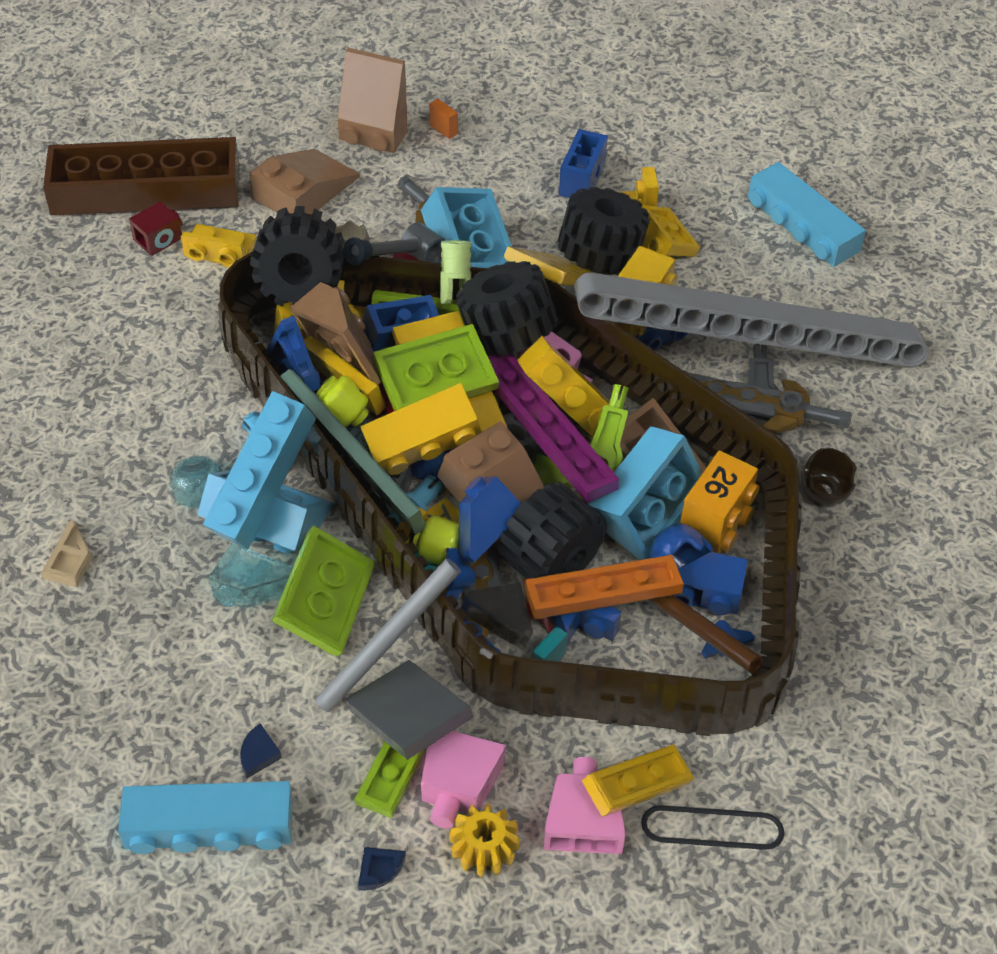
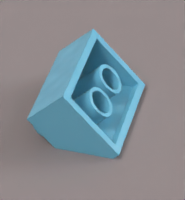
(471, 217)
(650, 490)
(287, 519)

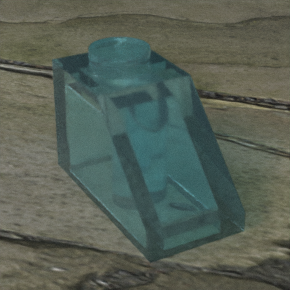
(248, 578)

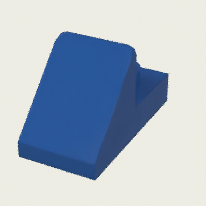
(595, 622)

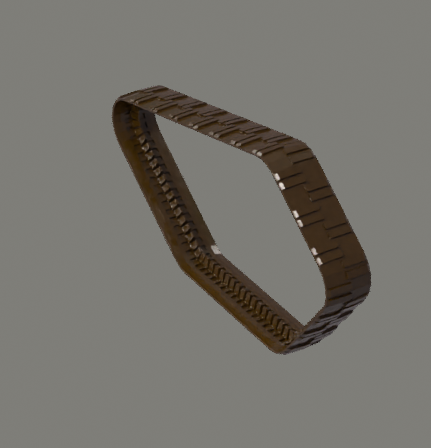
(539, 684)

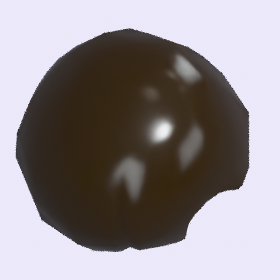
(832, 469)

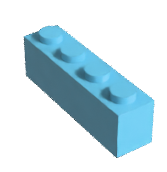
(806, 214)
(260, 470)
(206, 816)

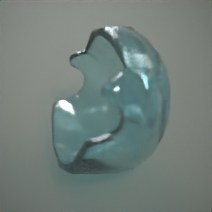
(190, 478)

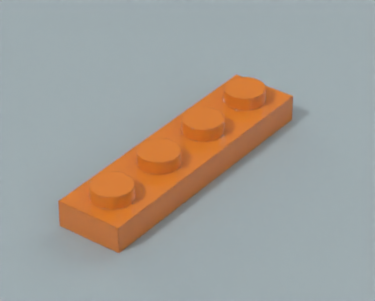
(603, 586)

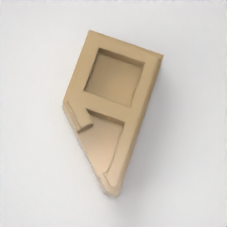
(68, 558)

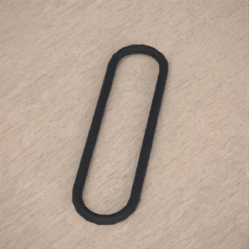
(710, 842)

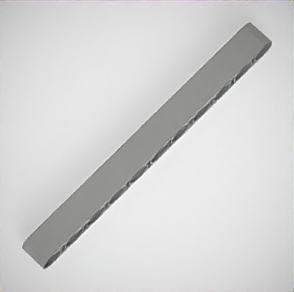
(749, 320)

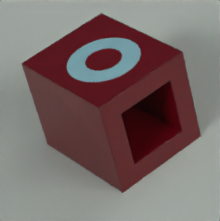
(156, 228)

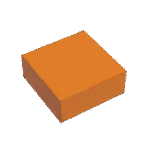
(443, 118)

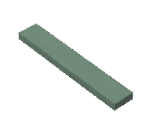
(356, 454)

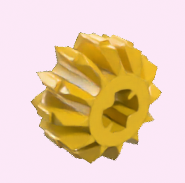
(489, 853)

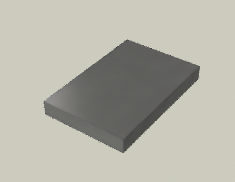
(409, 709)

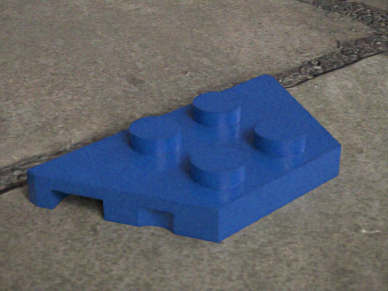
(291, 353)

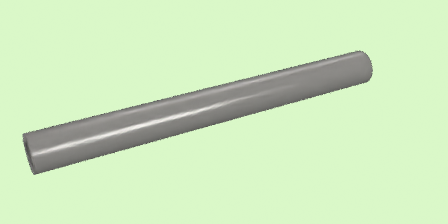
(388, 635)

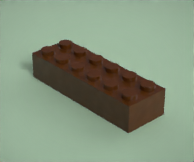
(140, 174)

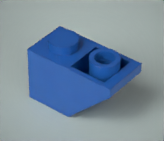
(714, 582)

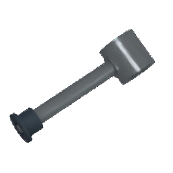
(417, 241)

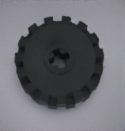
(602, 229)
(277, 257)
(508, 307)
(552, 533)

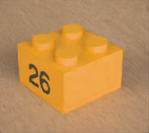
(721, 501)

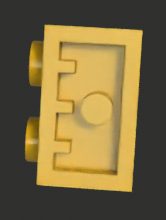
(668, 234)
(217, 244)

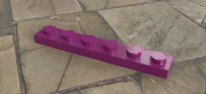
(552, 430)

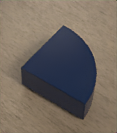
(258, 751)
(379, 866)

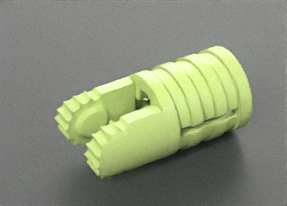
(454, 265)

